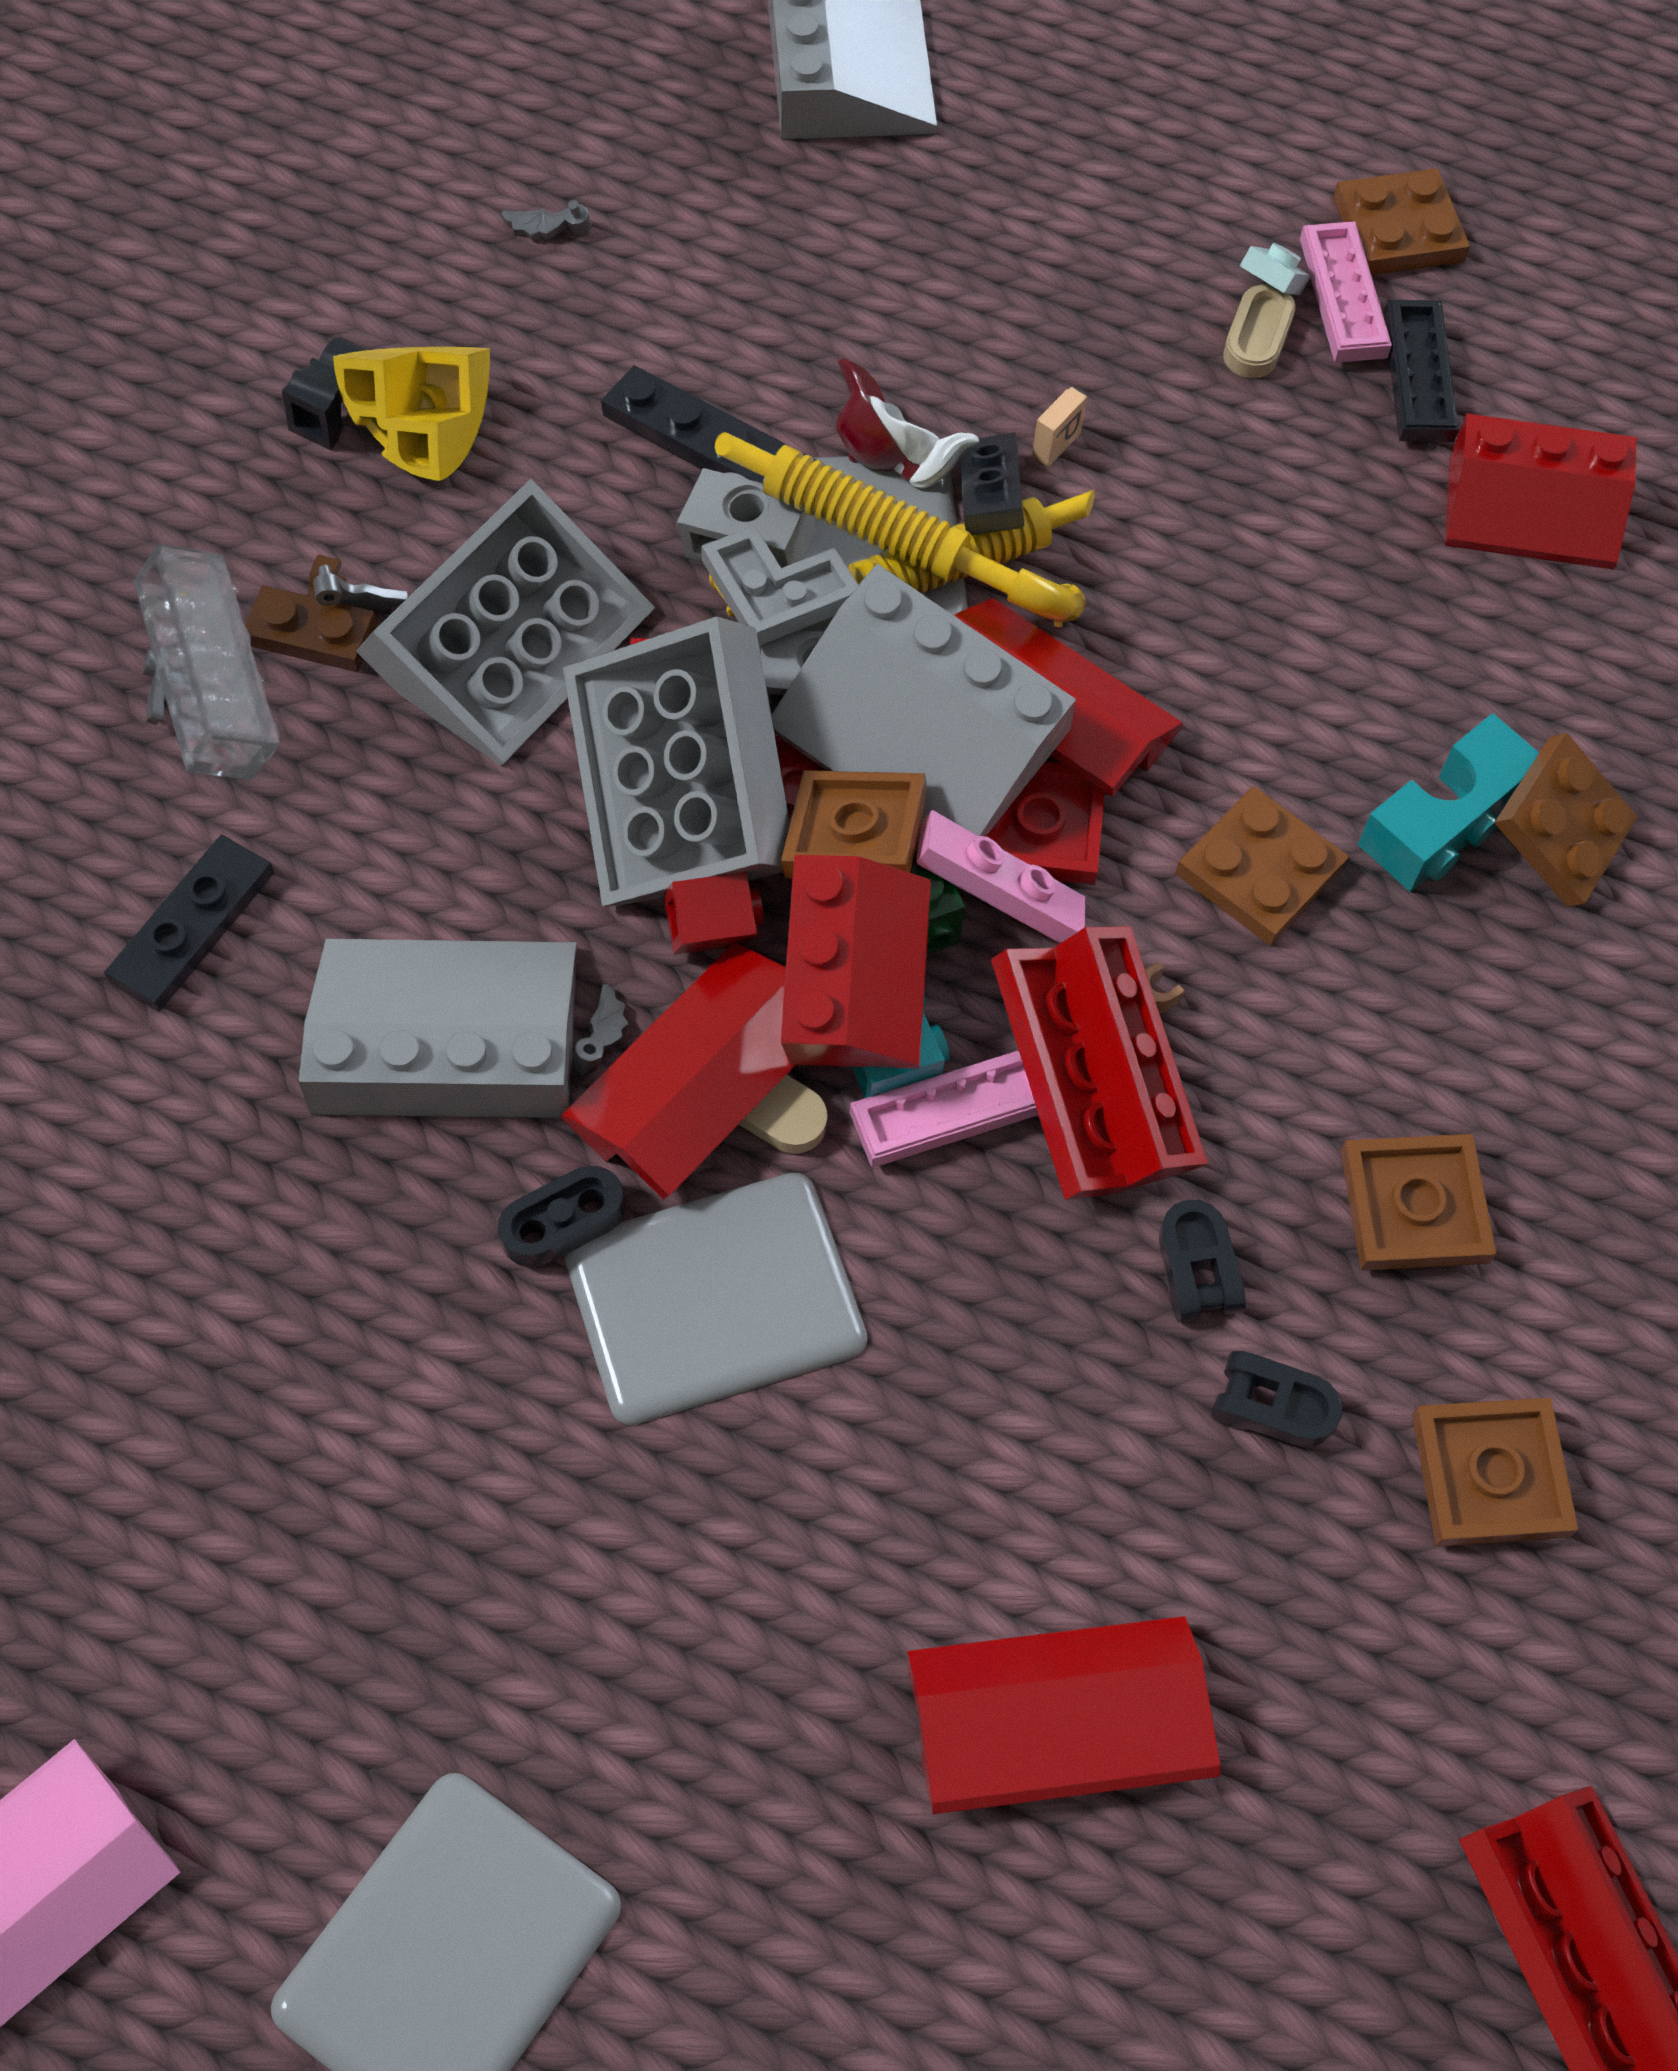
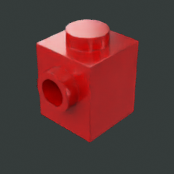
(712, 912)

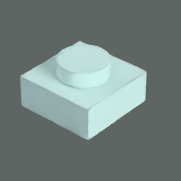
(1276, 267)

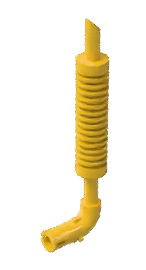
(895, 527)
(996, 546)

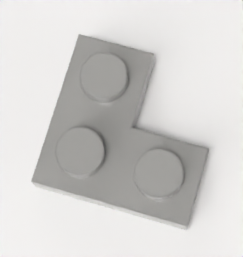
(771, 596)

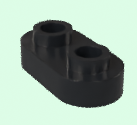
(559, 1215)

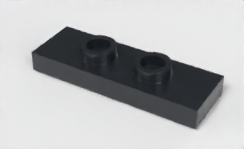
(1421, 371)
(992, 485)
(189, 923)

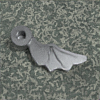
(547, 225)
(331, 590)
(156, 696)
(605, 1030)

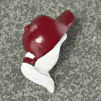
(885, 442)

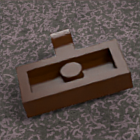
(305, 629)

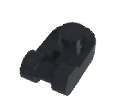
(1196, 1239)
(1302, 1407)

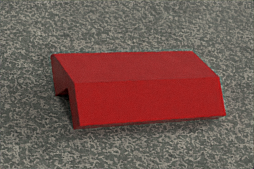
(1110, 723)
(1098, 1063)
(690, 1073)
(1062, 1714)
(1582, 1933)

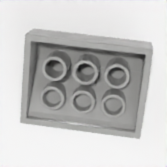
(851, 68)
(501, 621)
(926, 694)
(678, 760)
(440, 1029)

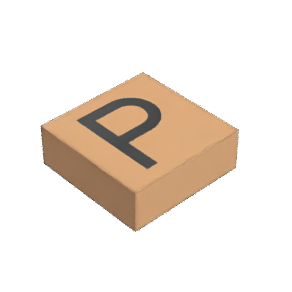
(1059, 426)

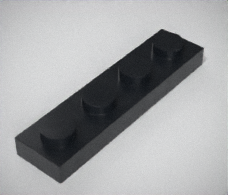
(680, 421)

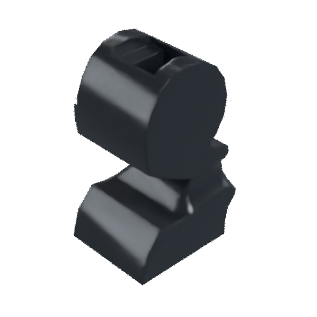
(314, 398)

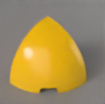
(418, 402)

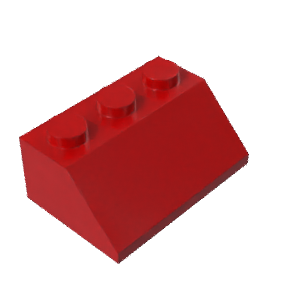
(1540, 491)
(855, 963)

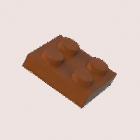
(1403, 220)
(857, 816)
(1566, 819)
(1261, 865)
(1417, 1202)
(1494, 1472)

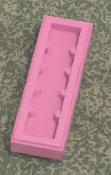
(1345, 292)
(999, 878)
(943, 1109)

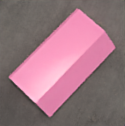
(67, 1872)

